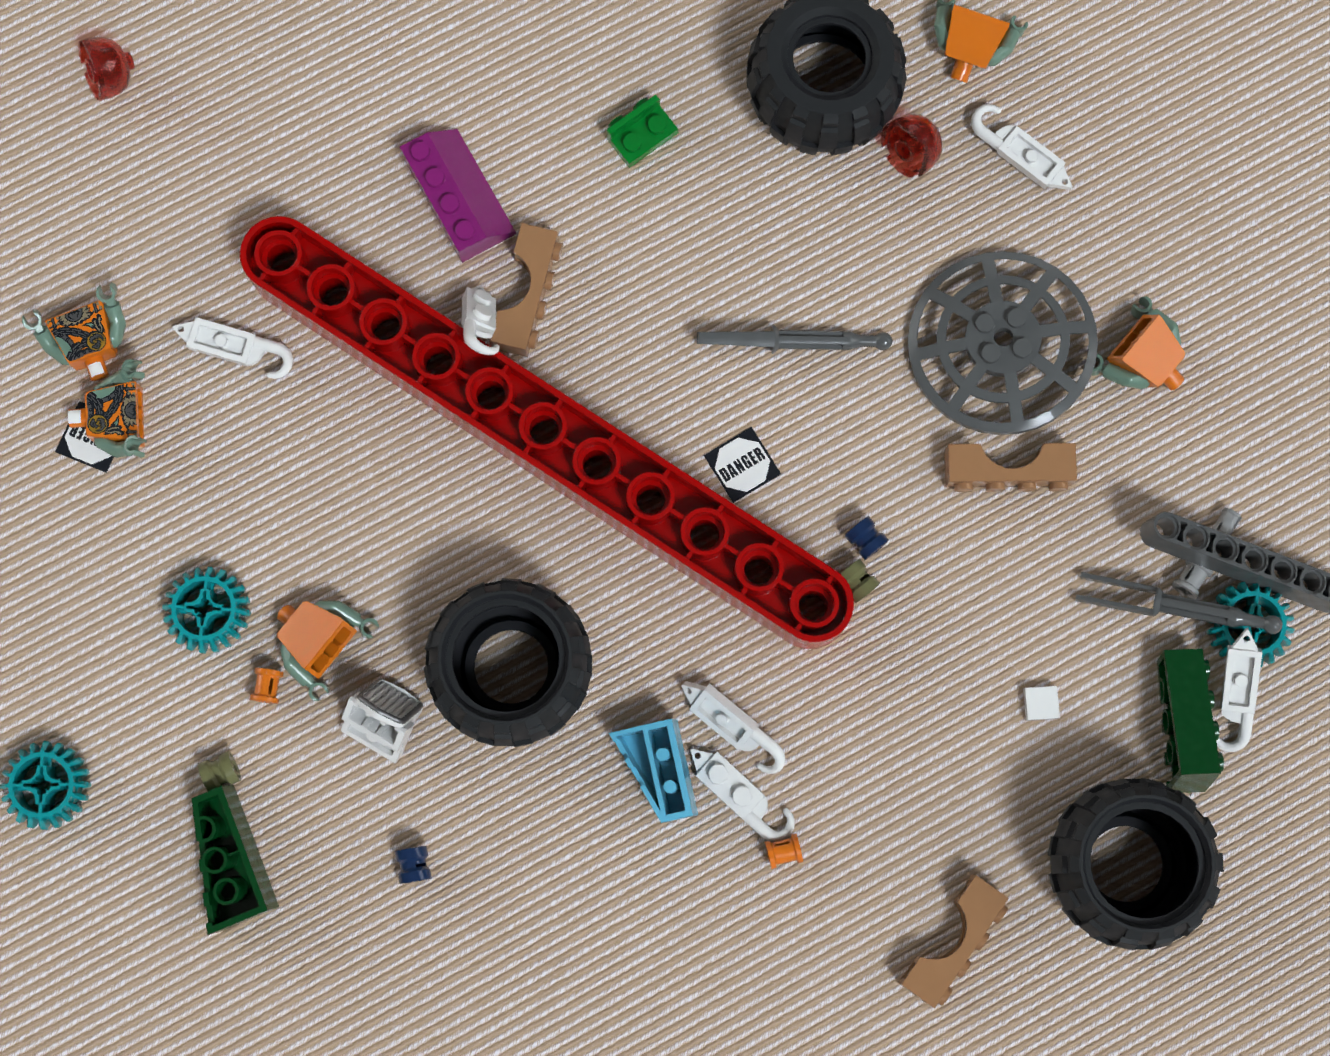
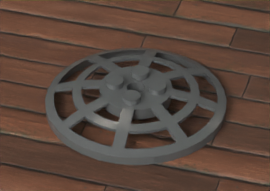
(997, 359)

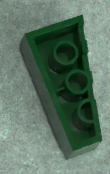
(1188, 720)
(230, 861)

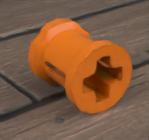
(266, 685)
(784, 851)

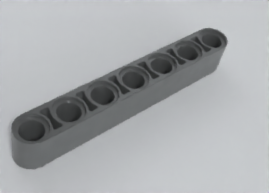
(1233, 557)

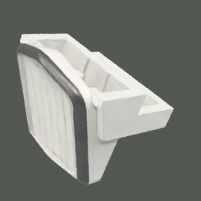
(382, 718)

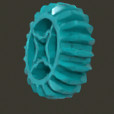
(206, 597)
(1255, 599)
(46, 797)

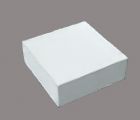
(1041, 703)

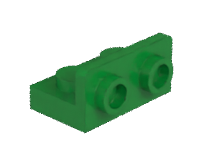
(640, 131)

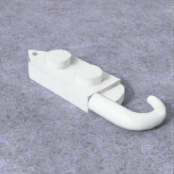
(1022, 151)
(479, 319)
(232, 344)
(1240, 689)
(732, 723)
(739, 794)

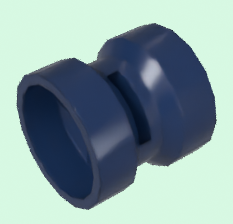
(866, 538)
(413, 864)

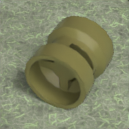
(859, 580)
(219, 771)

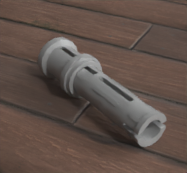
(1195, 575)

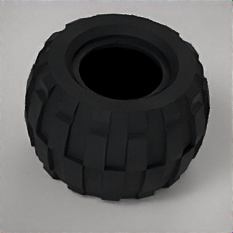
(817, 118)
(477, 617)
(1187, 855)

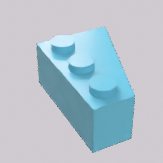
(660, 766)

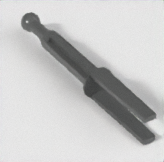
(797, 339)
(1182, 606)

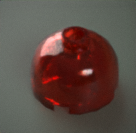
(106, 66)
(912, 144)

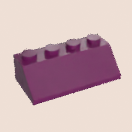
(457, 192)

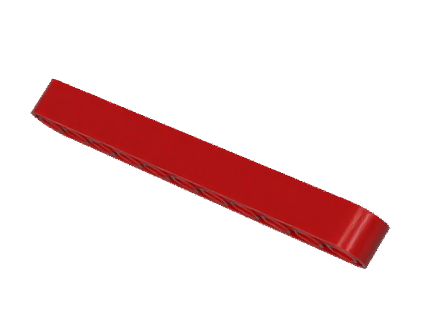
(561, 462)

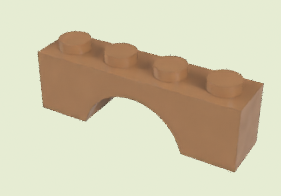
(536, 252)
(970, 467)
(978, 907)

